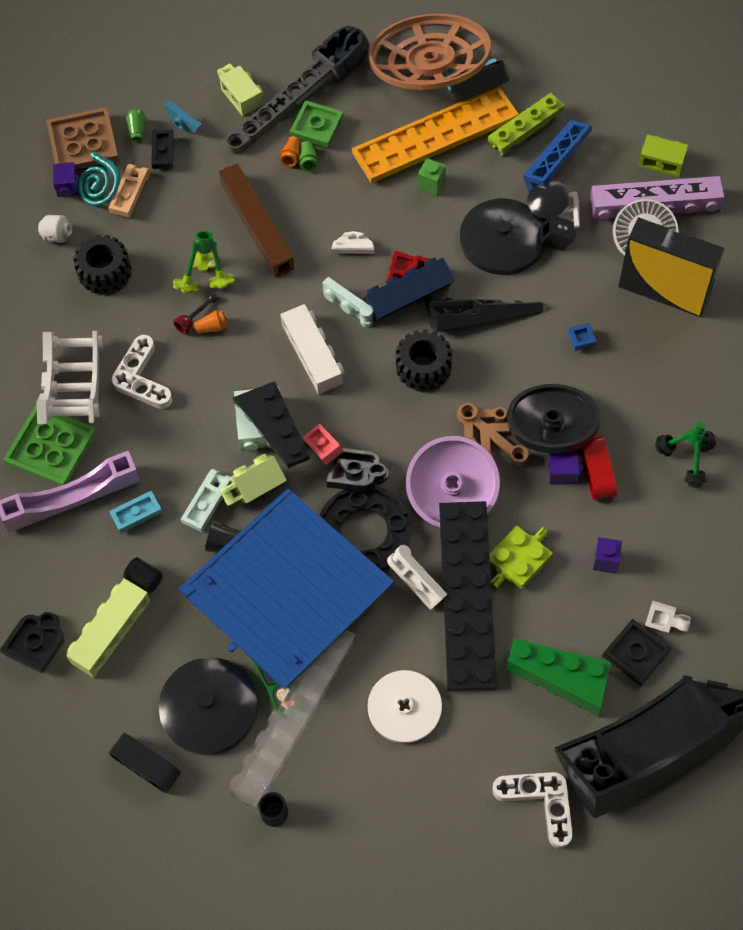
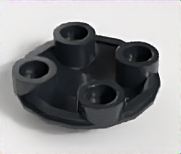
(548, 199)

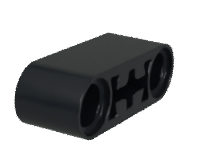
(486, 79)
(144, 762)

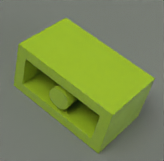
(663, 155)

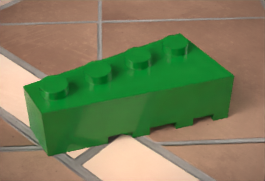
(561, 673)

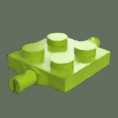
(519, 557)

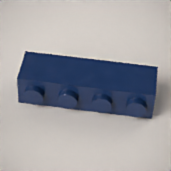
(409, 288)

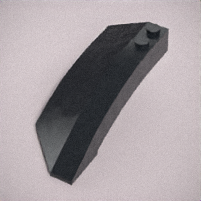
(652, 744)

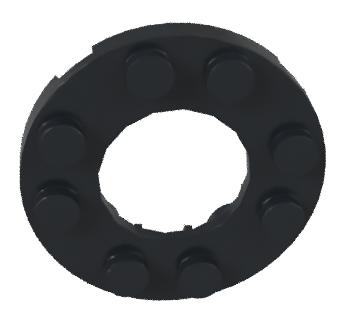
(380, 502)

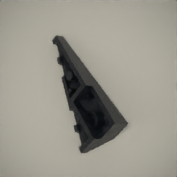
(455, 314)

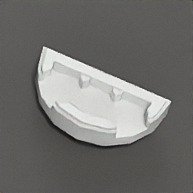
(353, 243)

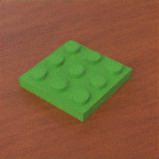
(50, 449)

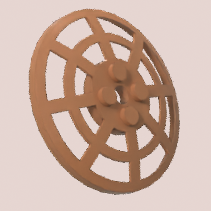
(430, 57)

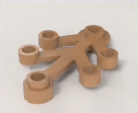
(490, 431)

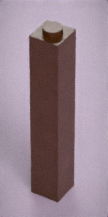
(256, 220)

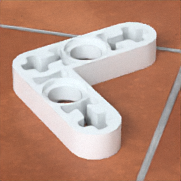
(133, 375)
(550, 797)

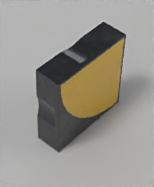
(670, 267)

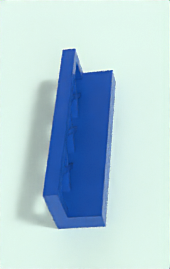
(556, 154)

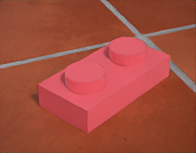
(322, 444)

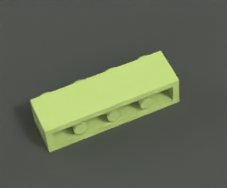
(108, 627)

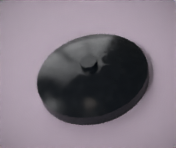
(501, 236)
(553, 418)
(208, 706)

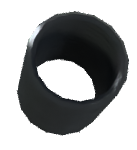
(143, 575)
(269, 798)

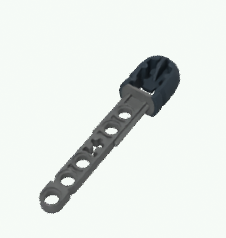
(346, 44)

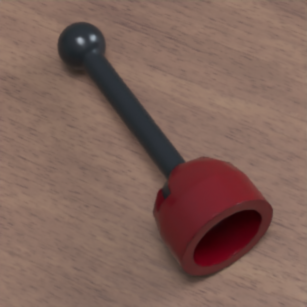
(184, 322)

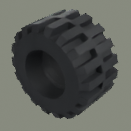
(97, 251)
(423, 345)

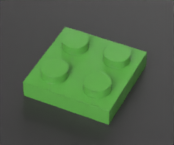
(317, 124)

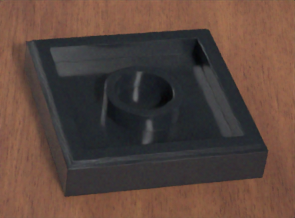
(636, 652)

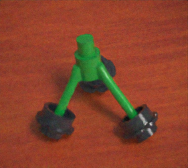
(702, 441)

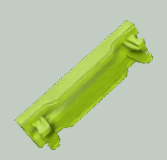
(526, 123)

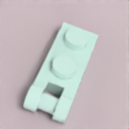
(348, 302)
(205, 501)

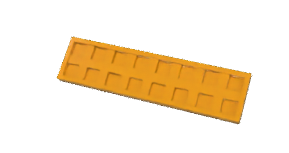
(434, 134)

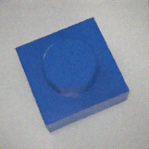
(581, 337)

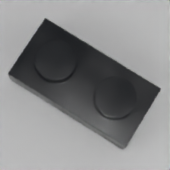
(162, 149)

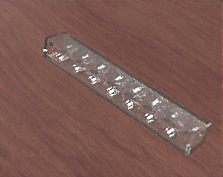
(289, 724)

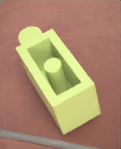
(240, 89)
(254, 480)

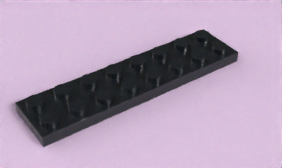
(468, 597)

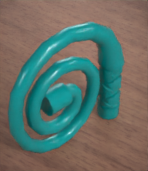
(96, 185)

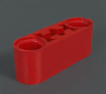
(598, 469)

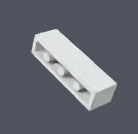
(312, 349)

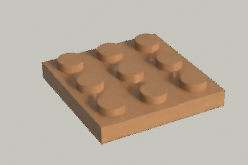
(79, 135)

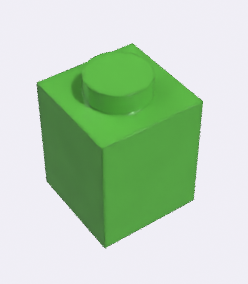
(431, 177)

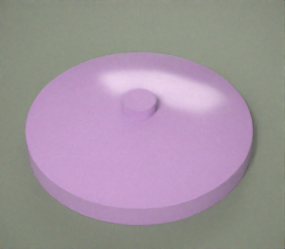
(451, 472)

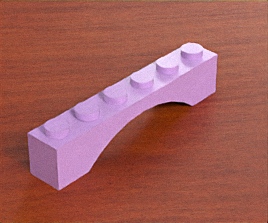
(28, 508)

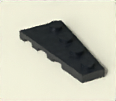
(274, 423)

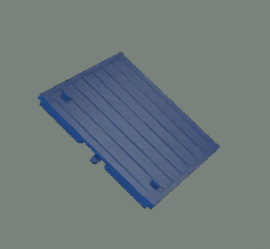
(286, 588)

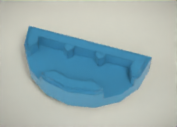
(181, 118)

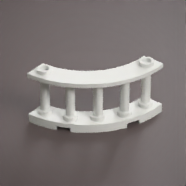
(46, 403)

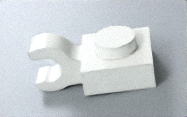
(664, 617)

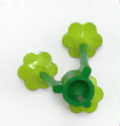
(203, 261)

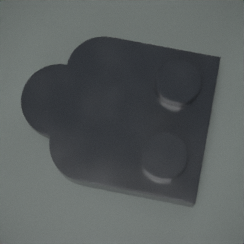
(356, 471)
(34, 641)

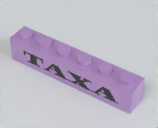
(678, 195)

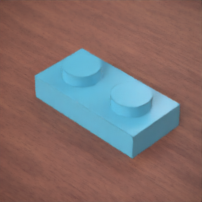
(135, 512)

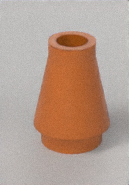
(291, 152)
(212, 322)

